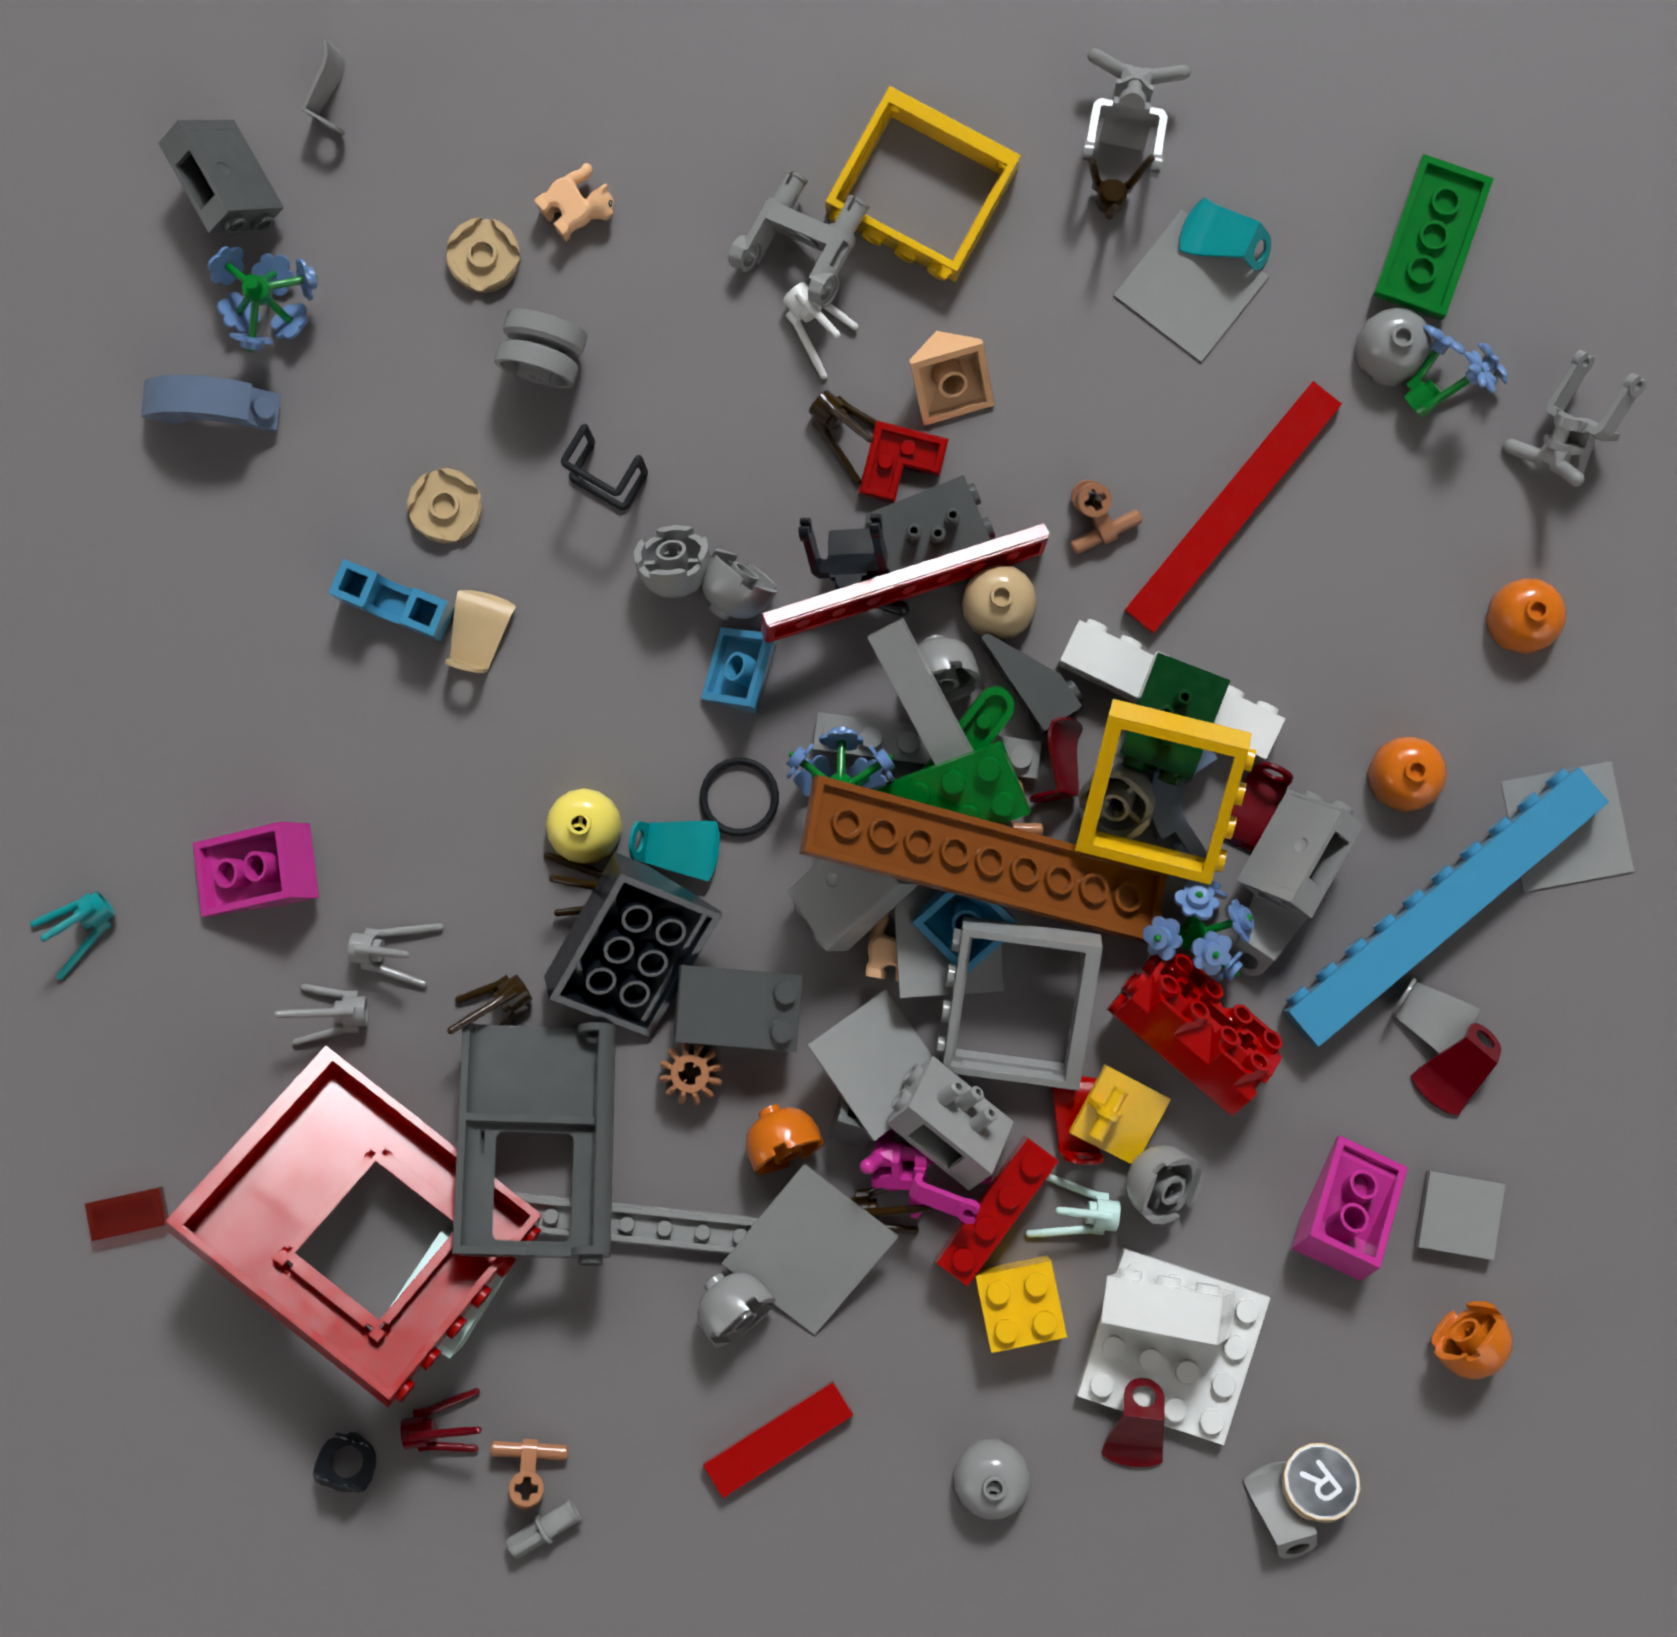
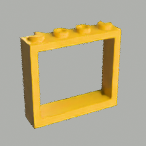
(947, 132)
(1177, 730)

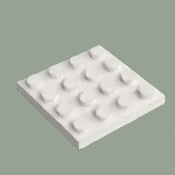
(1196, 1377)

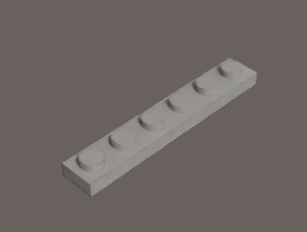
(907, 746)

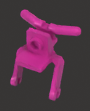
(906, 1168)

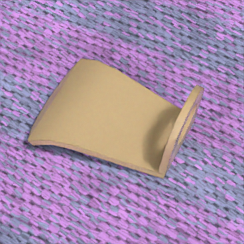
(477, 629)

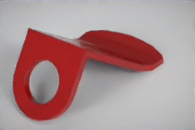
(1067, 1106)

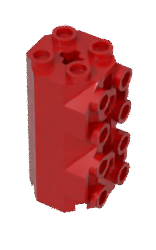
(1184, 1022)

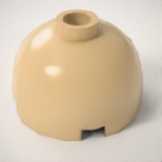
(999, 601)

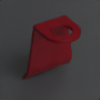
(1062, 745)
(1259, 803)
(1458, 1071)
(1139, 1432)

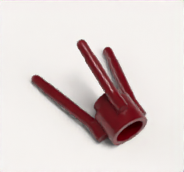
(423, 1432)

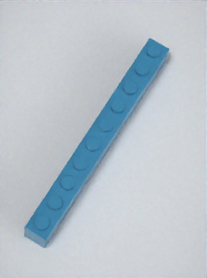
(1444, 906)

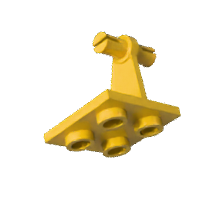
(1119, 1114)

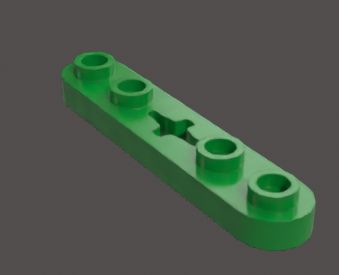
(985, 717)

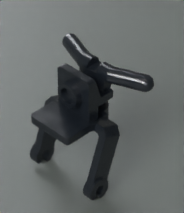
(852, 556)

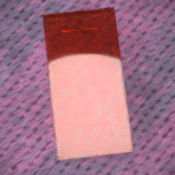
(127, 1213)

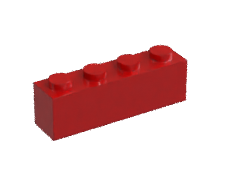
(1000, 1207)

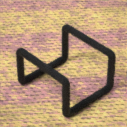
(576, 470)

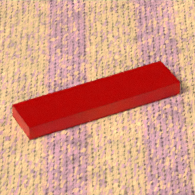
(778, 1439)

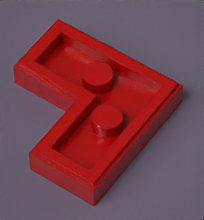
(897, 449)

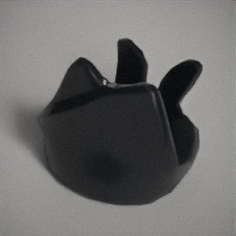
(323, 1470)

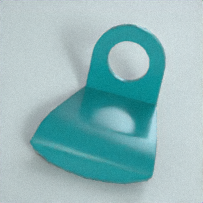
(1223, 233)
(678, 846)

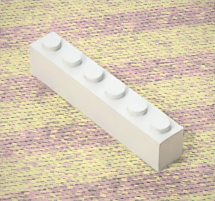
(1122, 668)

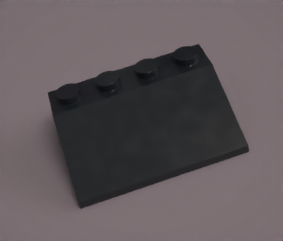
(629, 946)

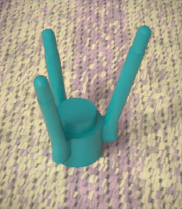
(89, 911)

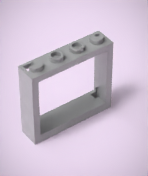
(1013, 1068)

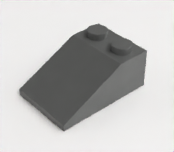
(738, 1008)

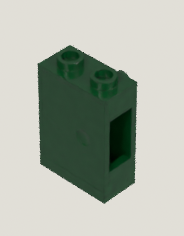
(1181, 691)

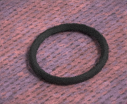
(747, 762)

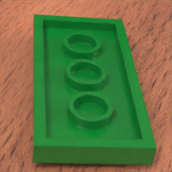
(1433, 237)
(970, 784)

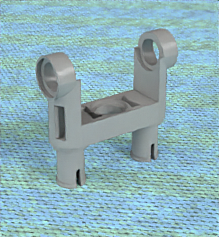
(833, 239)

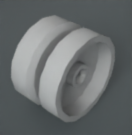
(540, 348)

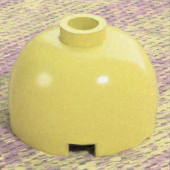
(597, 837)

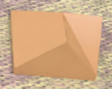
(951, 377)

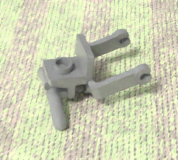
(1130, 111)
(1574, 437)

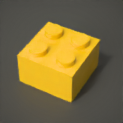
(1020, 1304)

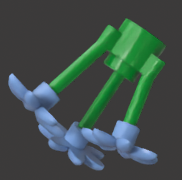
(1427, 395)

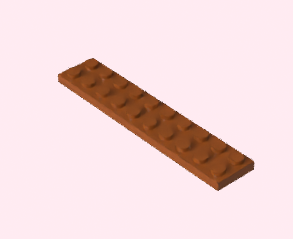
(978, 859)

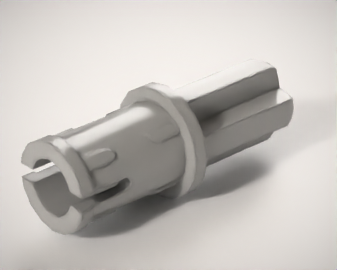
(543, 1529)

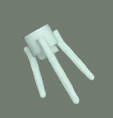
(1100, 1213)

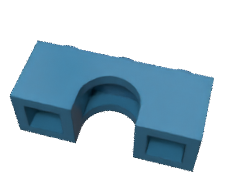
(391, 601)

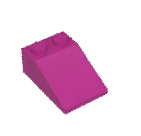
(256, 869)
(1351, 1210)

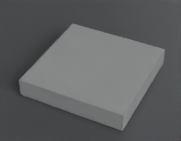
(1460, 1215)

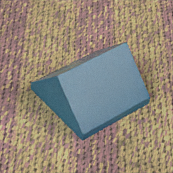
(738, 669)
(942, 915)

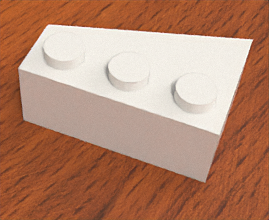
(1168, 1306)

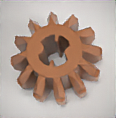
(701, 1080)

